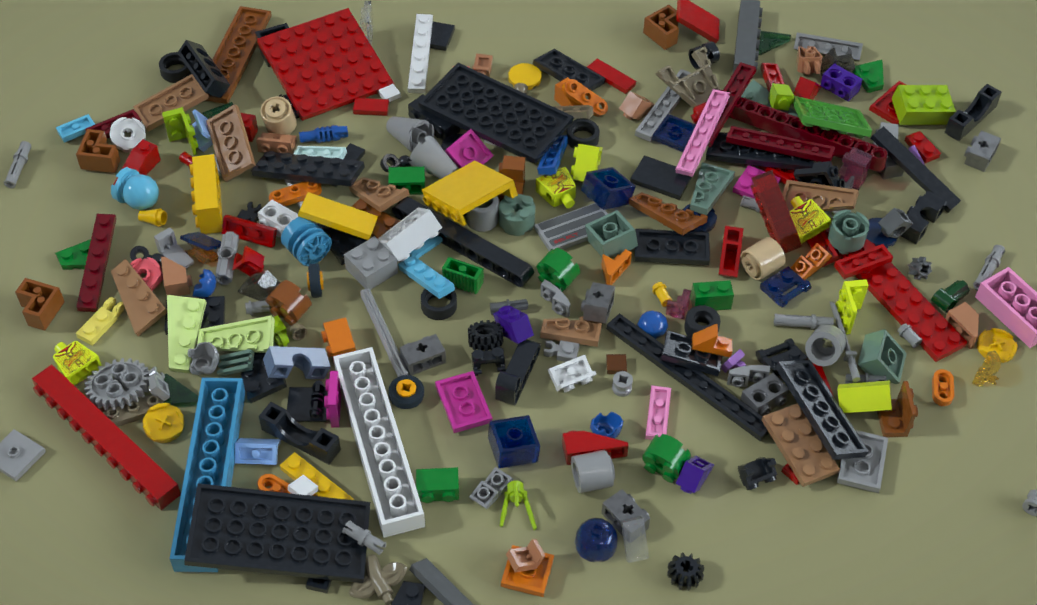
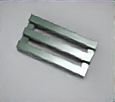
(236, 358)

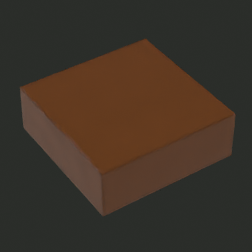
(616, 363)

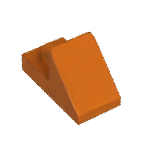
(614, 268)
(709, 341)

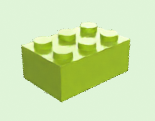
(923, 104)

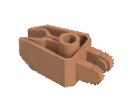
(808, 60)

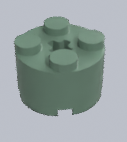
(517, 214)
(848, 231)

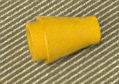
(155, 216)

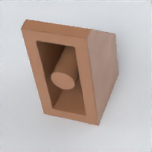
(636, 106)
(175, 278)
(965, 321)

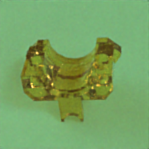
(989, 368)

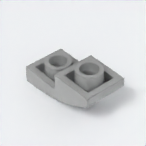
(559, 301)
(754, 373)
(491, 489)

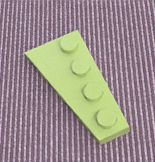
(184, 322)
(242, 335)

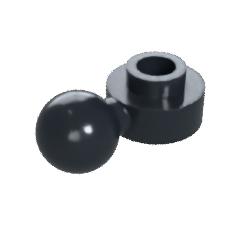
(403, 161)
(141, 249)

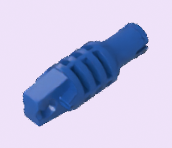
(324, 134)

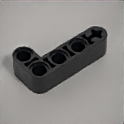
(512, 381)

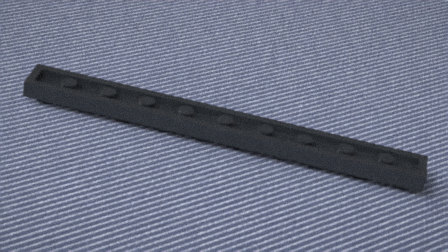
(690, 378)

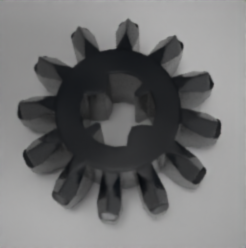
(684, 563)

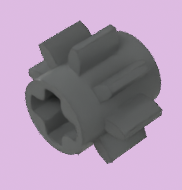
(920, 268)

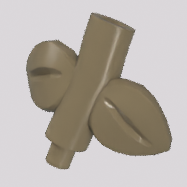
(378, 580)

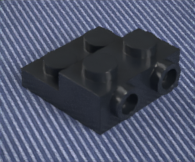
(821, 173)

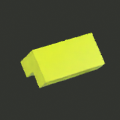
(865, 396)

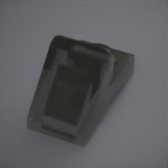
(844, 61)

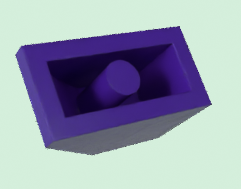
(694, 474)

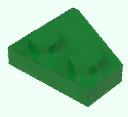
(871, 74)
(74, 256)

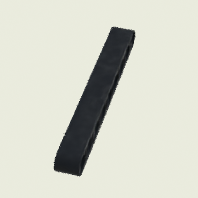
(473, 246)

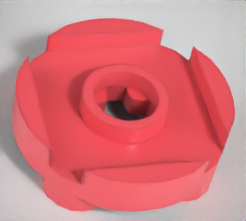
(152, 268)

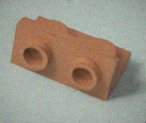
(276, 142)

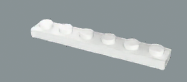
(420, 53)

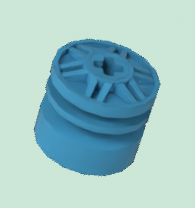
(306, 241)

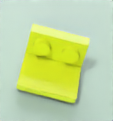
(851, 299)

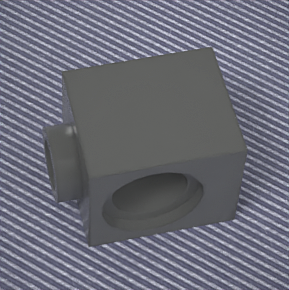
(895, 223)

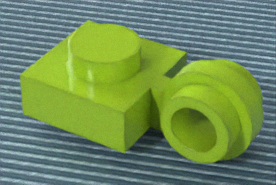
(280, 331)

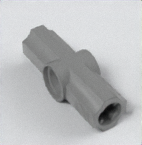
(226, 256)

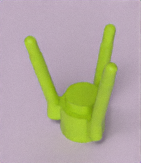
(515, 493)

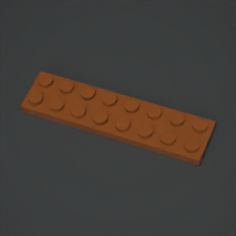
(238, 47)

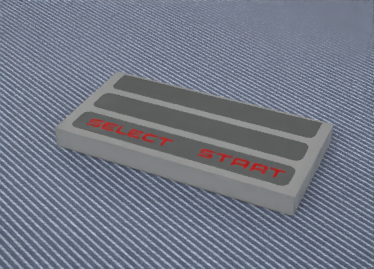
(568, 228)

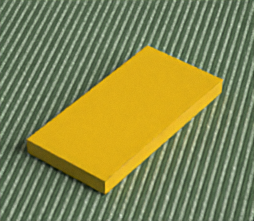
(337, 216)

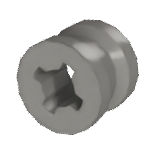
(620, 388)
(1030, 503)

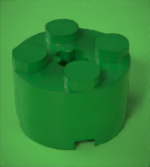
(558, 268)
(665, 457)

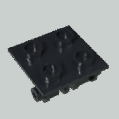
(307, 403)

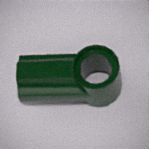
(948, 298)

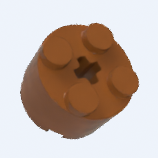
(288, 302)

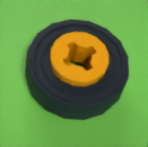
(315, 280)
(405, 399)

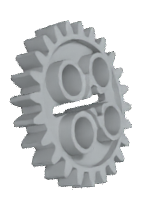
(128, 384)

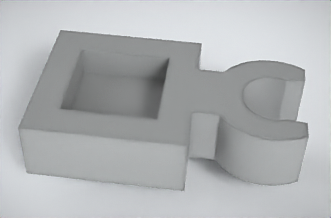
(564, 351)
(158, 386)

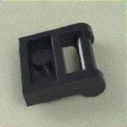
(792, 354)

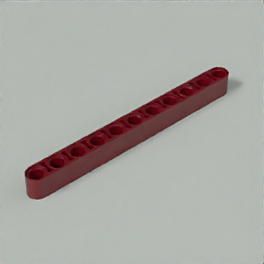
(791, 126)

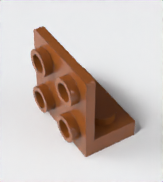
(901, 417)

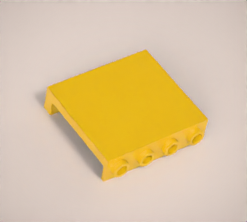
(467, 190)

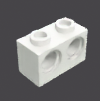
(276, 216)

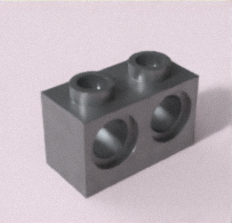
(763, 394)

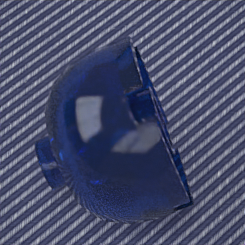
(596, 540)

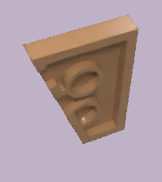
(378, 195)
(576, 331)

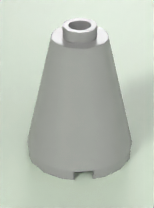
(409, 130)
(433, 158)

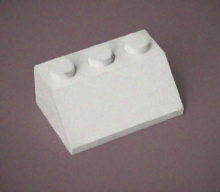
(410, 233)

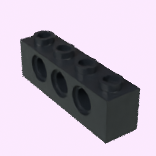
(203, 68)

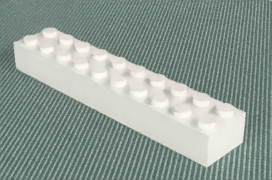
(379, 443)

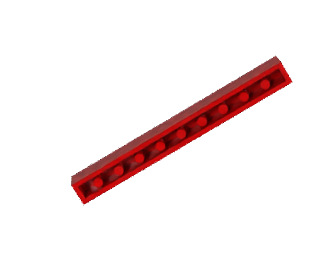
(106, 438)

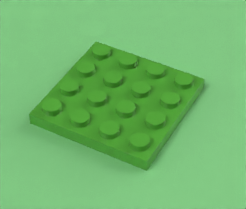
(831, 116)

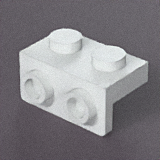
(571, 373)

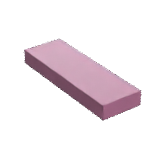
(658, 411)

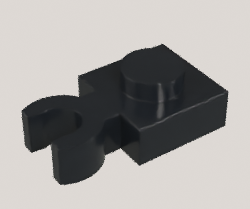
(251, 213)

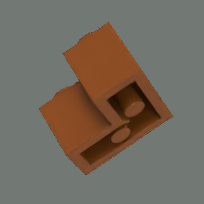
(662, 27)
(96, 153)
(515, 169)
(40, 302)

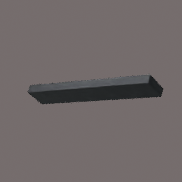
(914, 167)

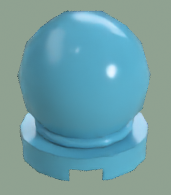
(135, 189)

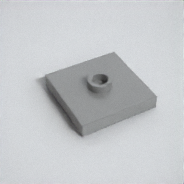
(18, 454)

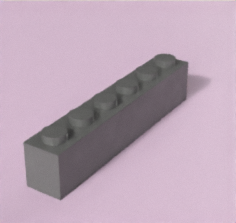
(748, 33)

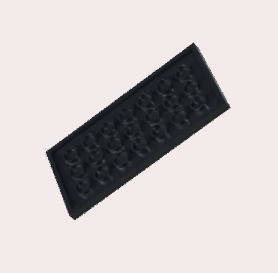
(496, 112)
(276, 533)

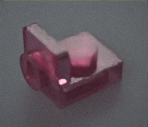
(679, 308)

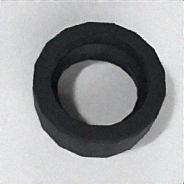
(173, 75)
(583, 125)
(438, 313)

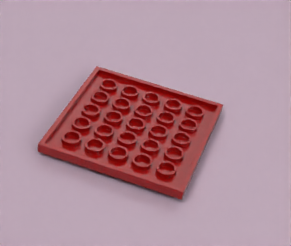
(324, 63)

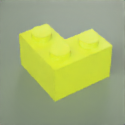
(587, 160)

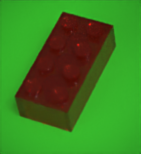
(775, 211)

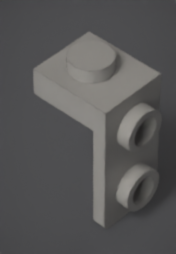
(168, 247)

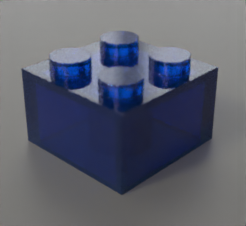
(608, 188)
(513, 441)

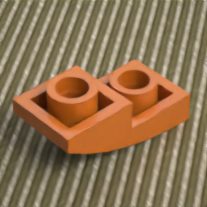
(811, 262)

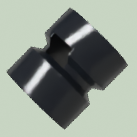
(712, 53)

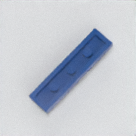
(551, 159)

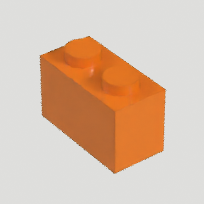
(338, 337)

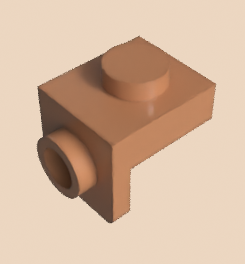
(483, 64)
(526, 557)

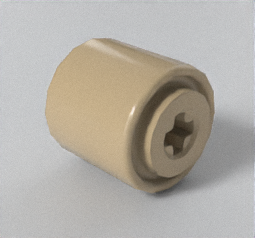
(278, 115)
(762, 258)

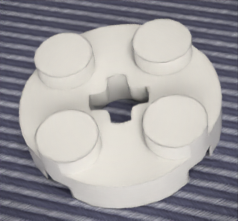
(117, 134)

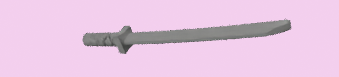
(849, 355)

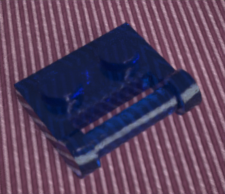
(781, 283)

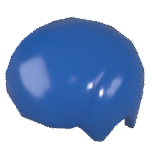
(206, 285)
(653, 323)
(607, 425)

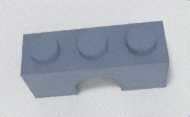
(311, 361)

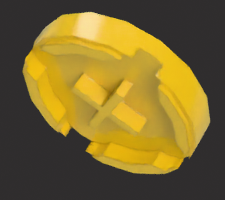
(526, 74)
(998, 341)
(163, 423)

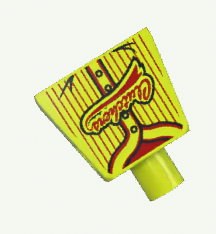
(557, 188)
(808, 218)
(75, 361)

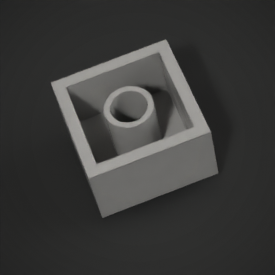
(371, 263)

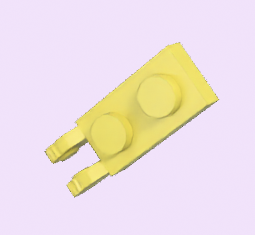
(100, 321)

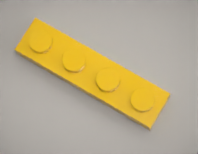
(296, 466)

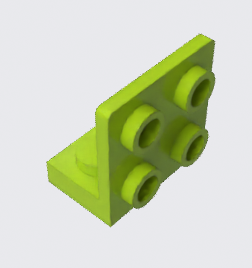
(178, 127)

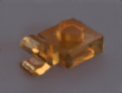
(202, 255)

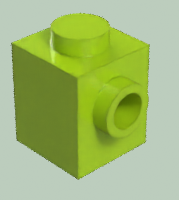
(780, 96)

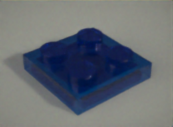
(674, 132)

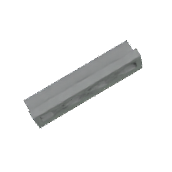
(825, 44)

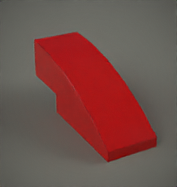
(731, 251)

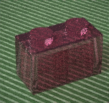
(855, 164)

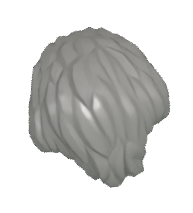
(204, 358)

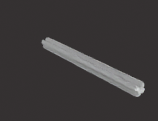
(383, 332)

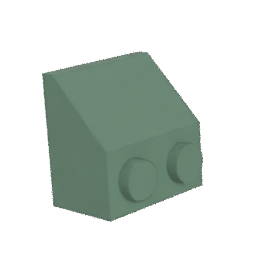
(882, 356)

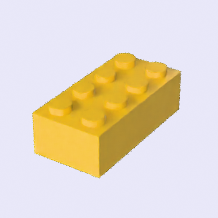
(206, 194)

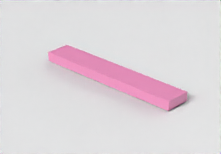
(702, 132)

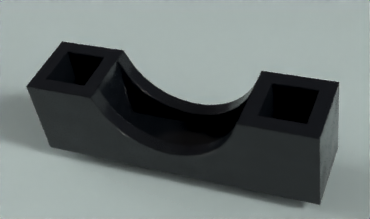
(963, 122)
(283, 426)

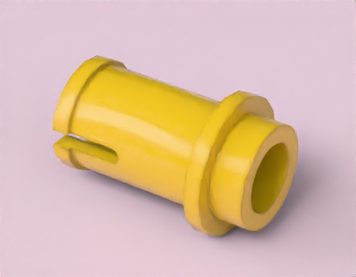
(660, 291)

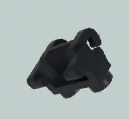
(486, 357)
(757, 471)

